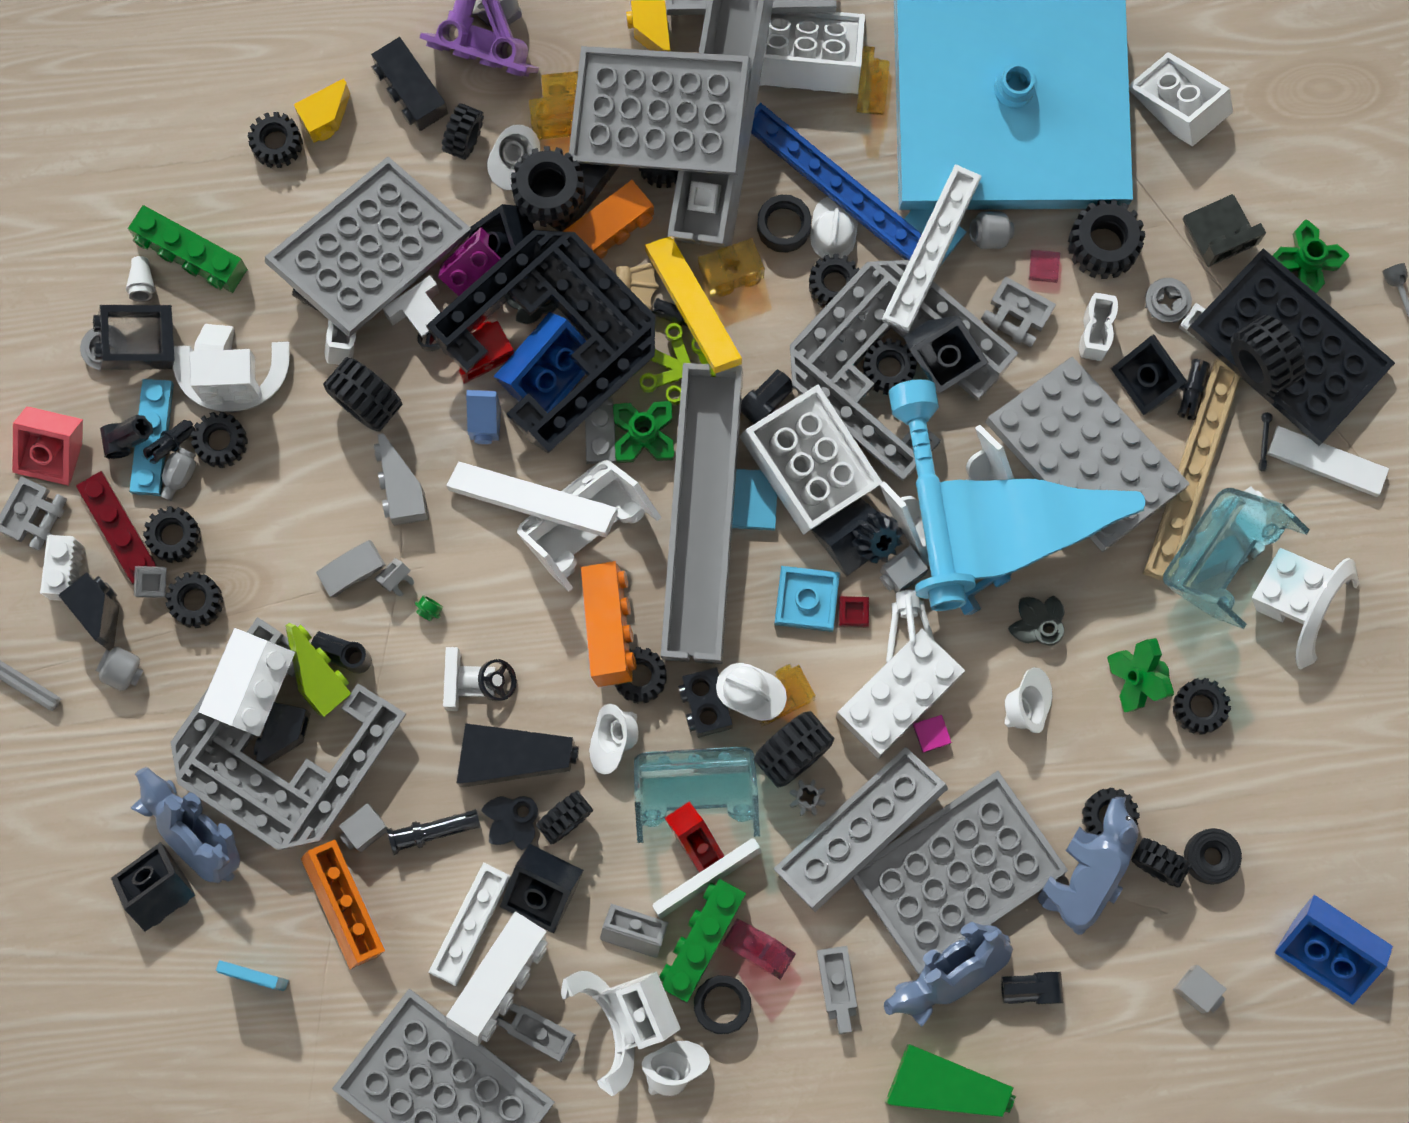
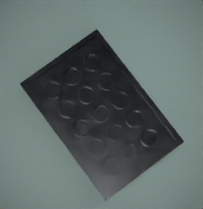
(1337, 356)

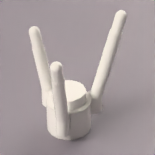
(908, 606)

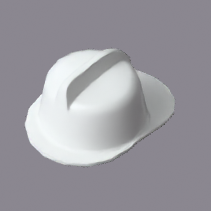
(507, 151)
(832, 230)
(751, 691)
(1030, 702)
(613, 735)
(674, 1066)

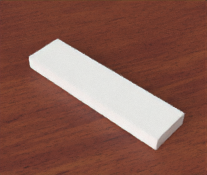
(1328, 461)
(702, 880)
(469, 924)

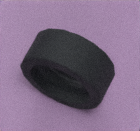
(784, 202)
(699, 1002)

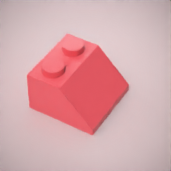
(46, 445)

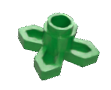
(1311, 256)
(654, 441)
(1143, 675)

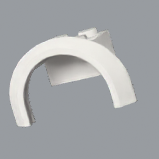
(227, 377)
(1303, 593)
(637, 1015)

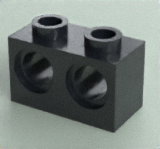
(704, 703)

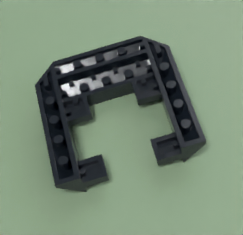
(588, 293)

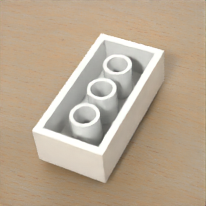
(899, 694)
(496, 979)

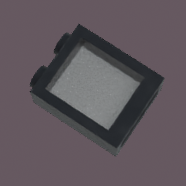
(131, 337)

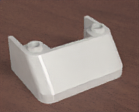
(984, 465)
(558, 543)

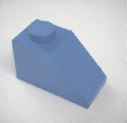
(483, 416)

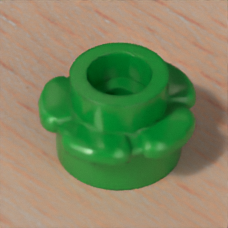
(428, 608)

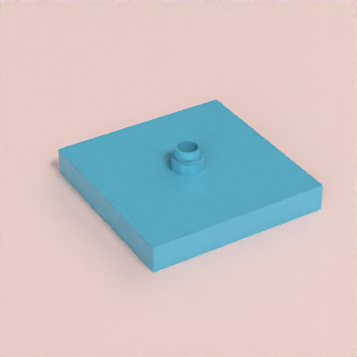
(1016, 95)

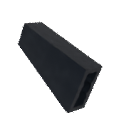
(594, 180)
(510, 754)

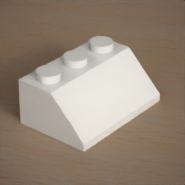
(246, 682)

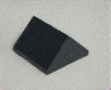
(1149, 375)
(837, 535)

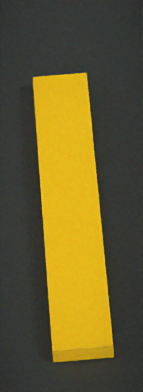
(693, 305)

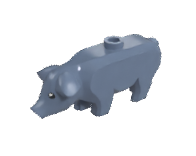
(192, 835)
(1100, 869)
(953, 972)

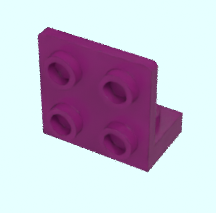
(468, 263)

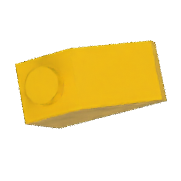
(649, 24)
(324, 110)

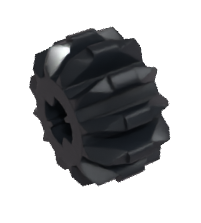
(877, 537)

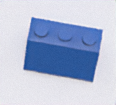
(544, 363)
(1334, 949)

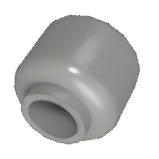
(991, 230)
(119, 668)

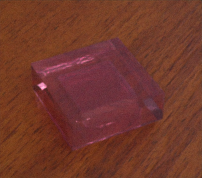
(1044, 266)

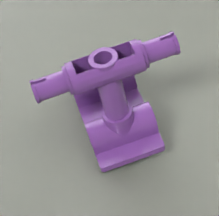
(480, 42)

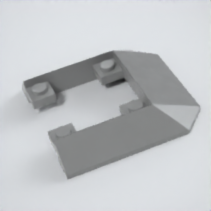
(842, 336)
(279, 812)

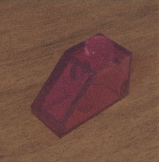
(759, 948)

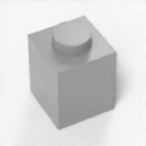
(903, 570)
(362, 828)
(1200, 990)

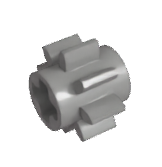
(810, 789)

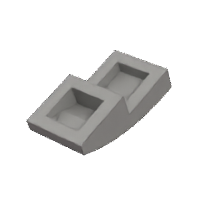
(350, 567)

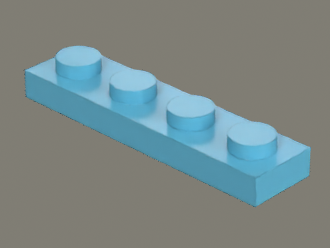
(156, 407)

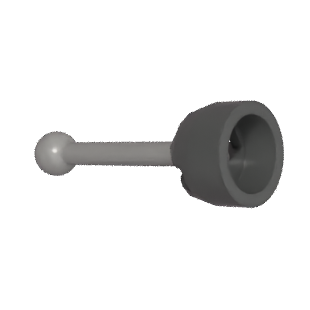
(1397, 276)

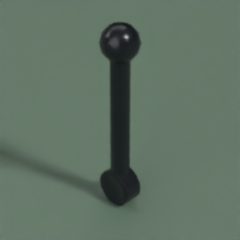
(1266, 418)

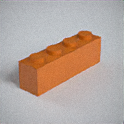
(614, 219)
(607, 624)
(342, 904)

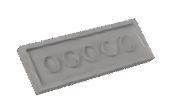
(860, 829)

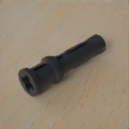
(419, 833)

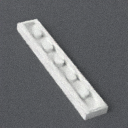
(931, 248)
(532, 499)

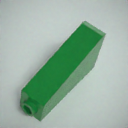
(942, 1085)

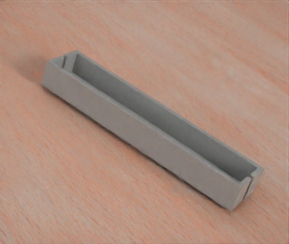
(738, 30)
(702, 514)

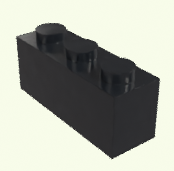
(408, 84)

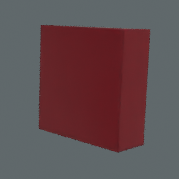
(854, 611)

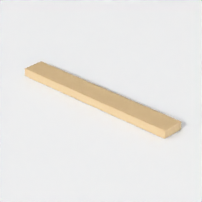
(1194, 468)

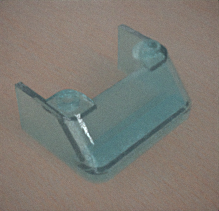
(1220, 547)
(701, 776)

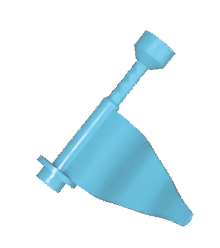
(995, 524)

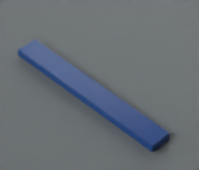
(835, 182)

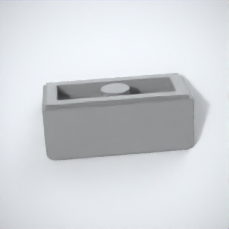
(633, 930)

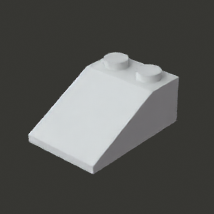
(1182, 98)

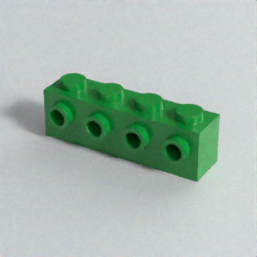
(188, 249)
(703, 940)

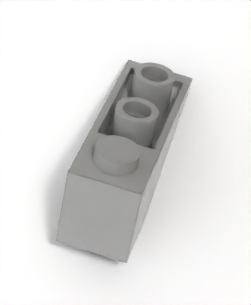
(404, 493)

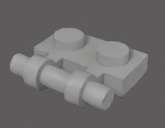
(1022, 304)
(23, 508)

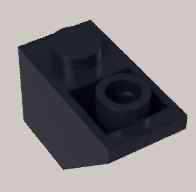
(282, 732)

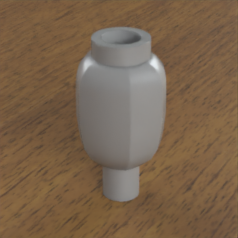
(177, 472)

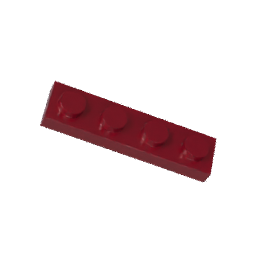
(115, 524)

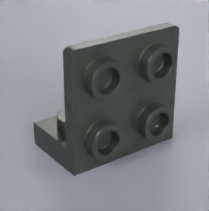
(1222, 230)

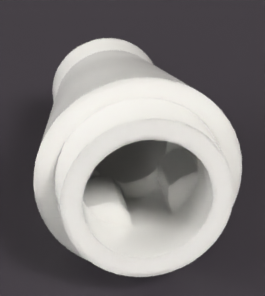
(140, 281)

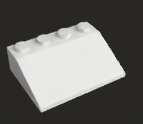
(814, 51)
(810, 459)

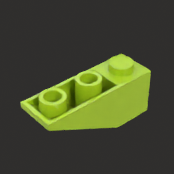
(313, 675)

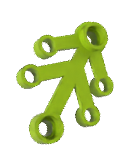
(673, 364)

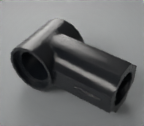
(767, 397)
(120, 437)
(341, 650)
(1038, 988)

